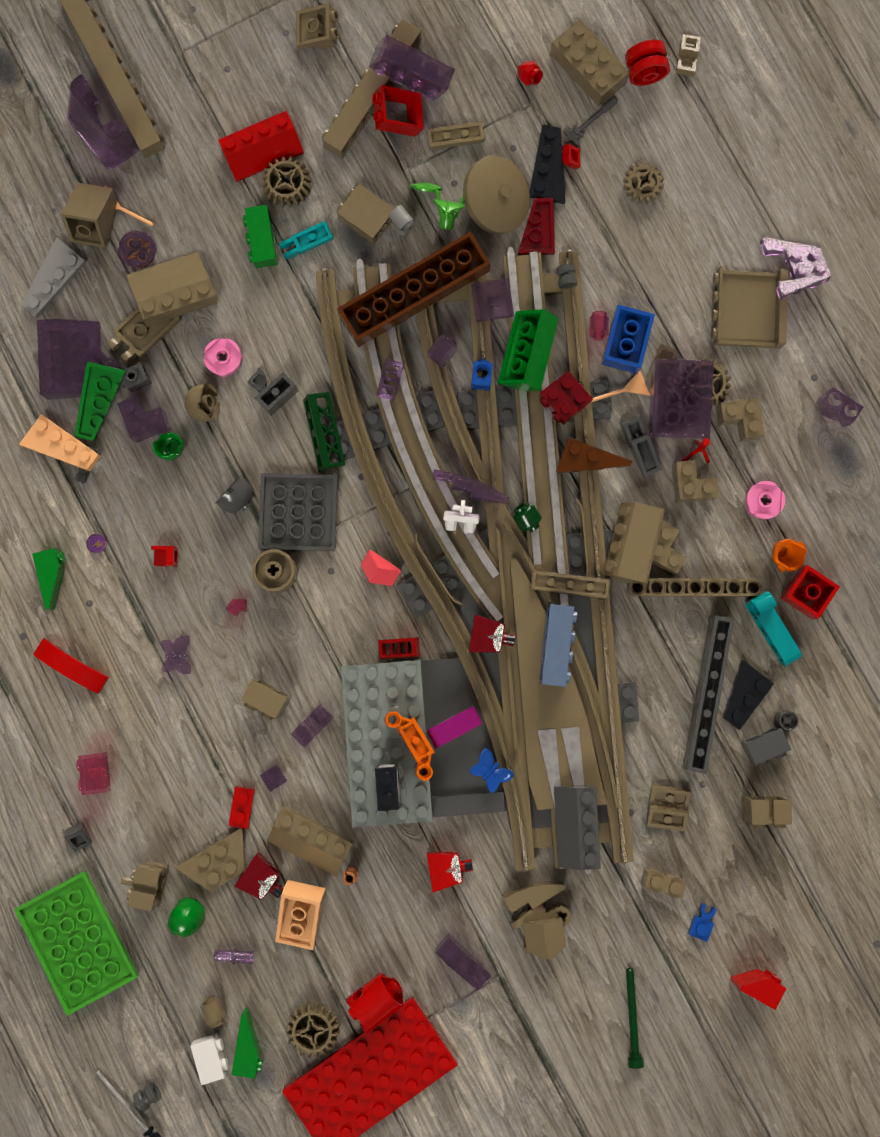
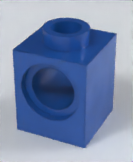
(482, 383)

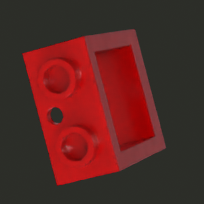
(413, 105)

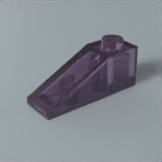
(462, 962)

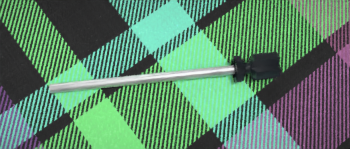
(148, 1130)

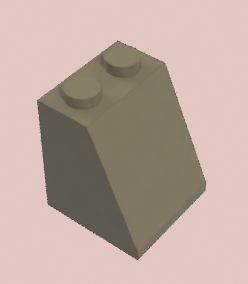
(90, 214)

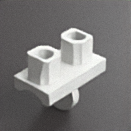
(452, 517)

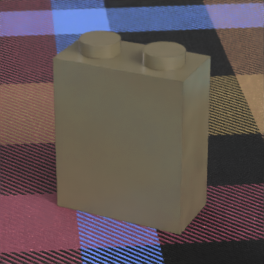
(365, 213)

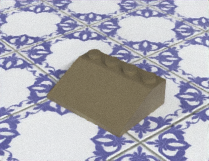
(172, 289)

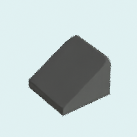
(77, 836)

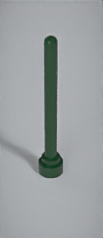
(635, 1060)

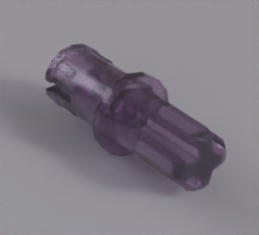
(234, 956)

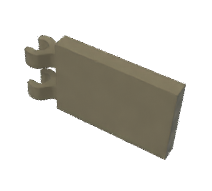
(138, 336)

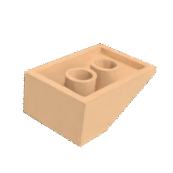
(299, 914)

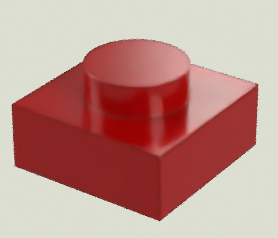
(571, 156)

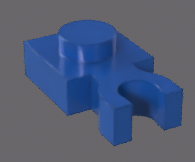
(701, 925)

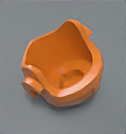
(788, 555)

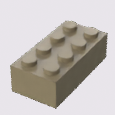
(589, 62)

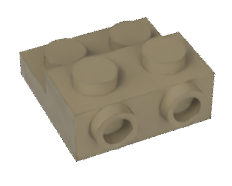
(316, 27)

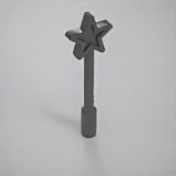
(574, 134)

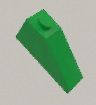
(50, 572)
(247, 1051)

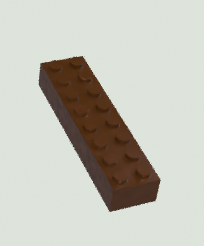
(414, 289)

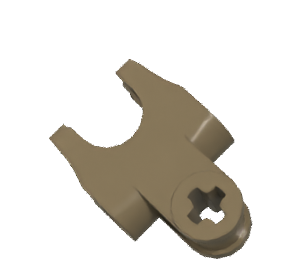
(541, 913)

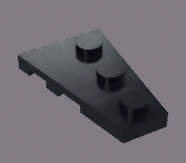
(747, 693)

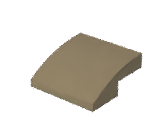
(668, 807)

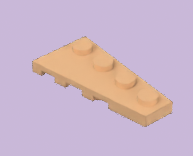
(55, 442)

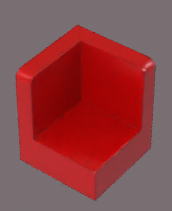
(165, 556)

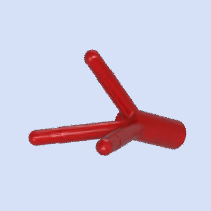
(701, 447)

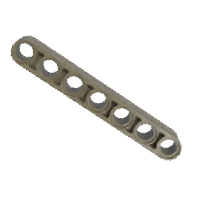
(703, 588)

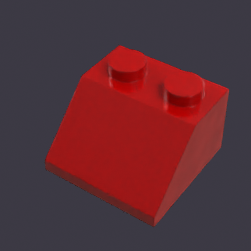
(761, 985)

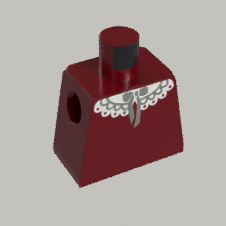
(488, 636)
(260, 878)

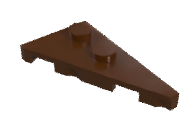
(581, 457)

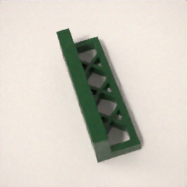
(316, 431)

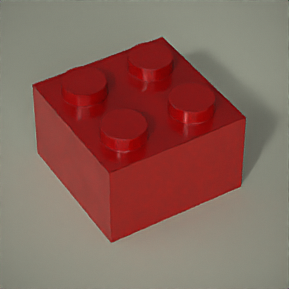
(810, 592)

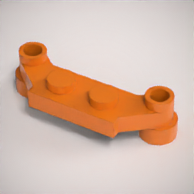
(415, 742)

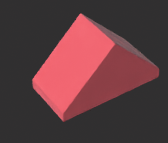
(379, 569)

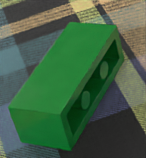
(260, 236)

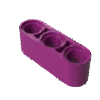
(454, 727)

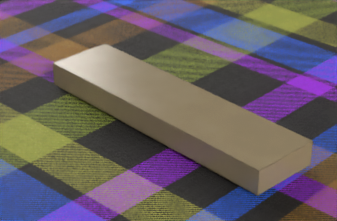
(570, 584)

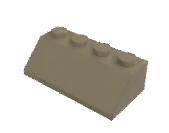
(634, 543)
(310, 840)

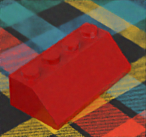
(257, 145)

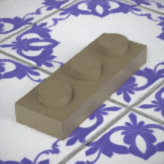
(455, 135)

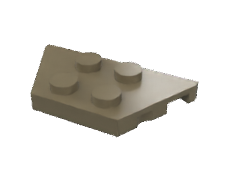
(217, 863)

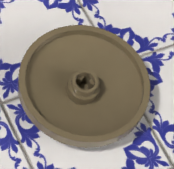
(496, 195)

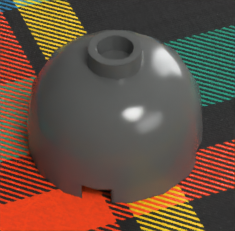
(236, 496)

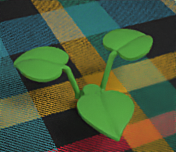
(445, 207)

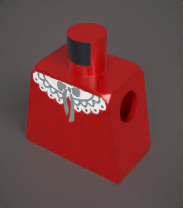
(446, 869)

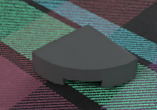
(258, 380)

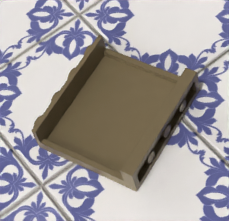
(749, 309)

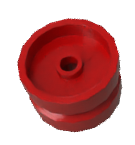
(647, 62)

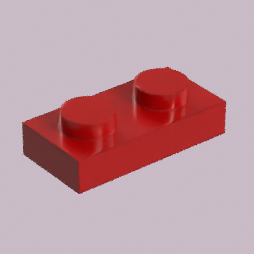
(241, 807)

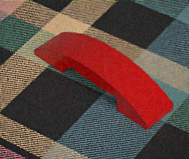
(70, 666)

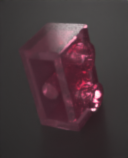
(93, 773)

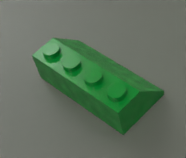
(528, 350)

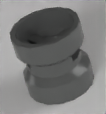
(566, 276)
(786, 720)
(149, 1095)

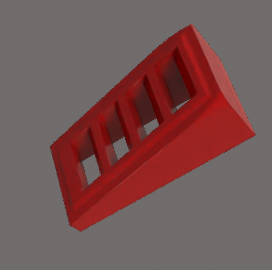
(415, 648)

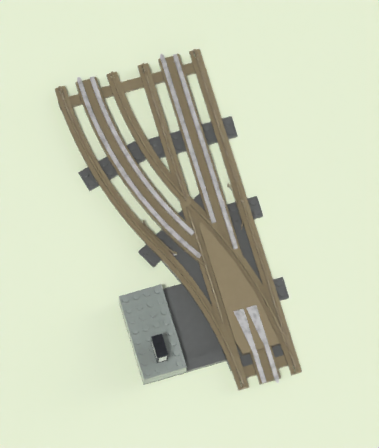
(531, 728)

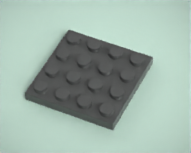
(298, 512)

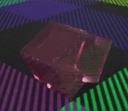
(237, 606)

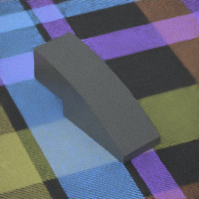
(640, 445)

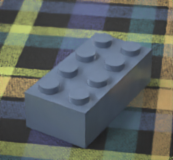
(556, 645)

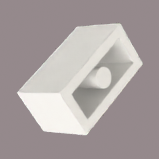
(209, 1058)

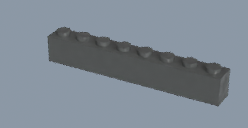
(708, 694)

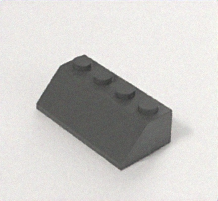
(577, 827)

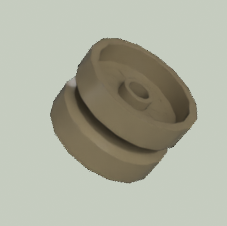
(266, 563)

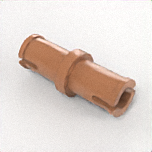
(353, 871)

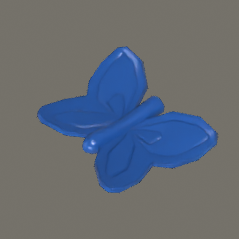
(490, 771)

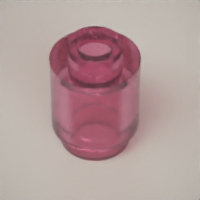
(599, 325)

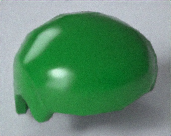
(168, 446)

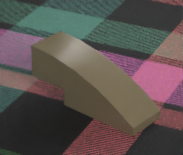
(533, 894)

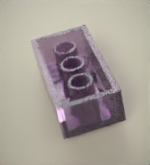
(411, 68)

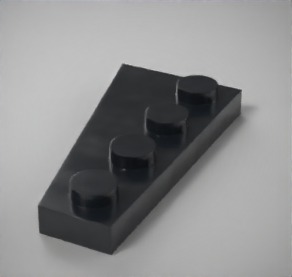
(548, 168)

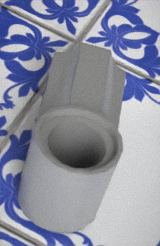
(401, 220)

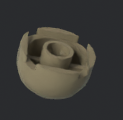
(201, 403)

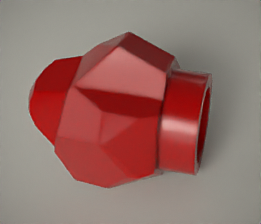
(529, 73)

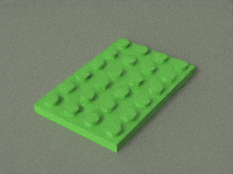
(76, 943)

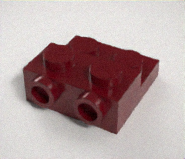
(565, 398)

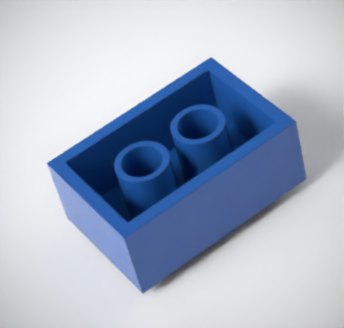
(628, 339)

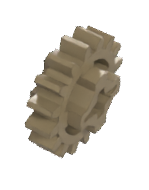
(637, 177)

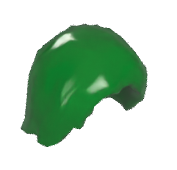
(186, 917)

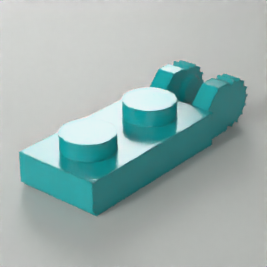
(307, 240)

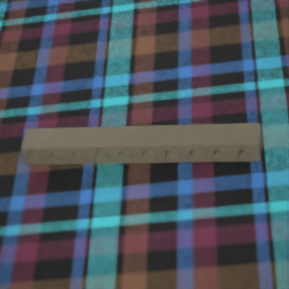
(114, 76)

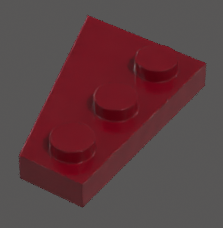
(539, 230)

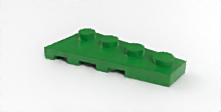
(96, 398)

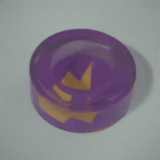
(96, 543)

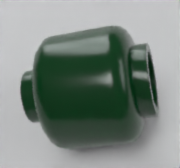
(527, 517)

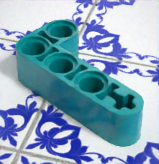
(772, 628)

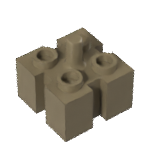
(147, 885)

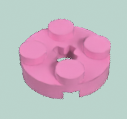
(223, 346)
(772, 492)

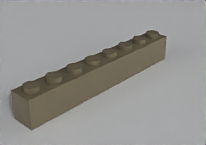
(360, 107)

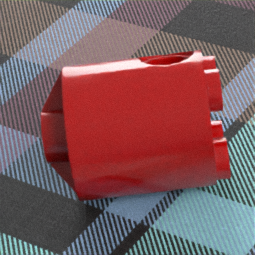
(375, 1001)

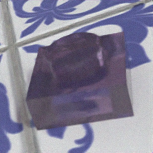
(273, 778)

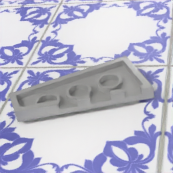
(53, 276)

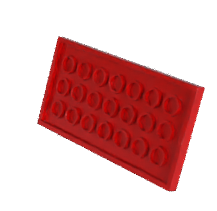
(371, 1075)

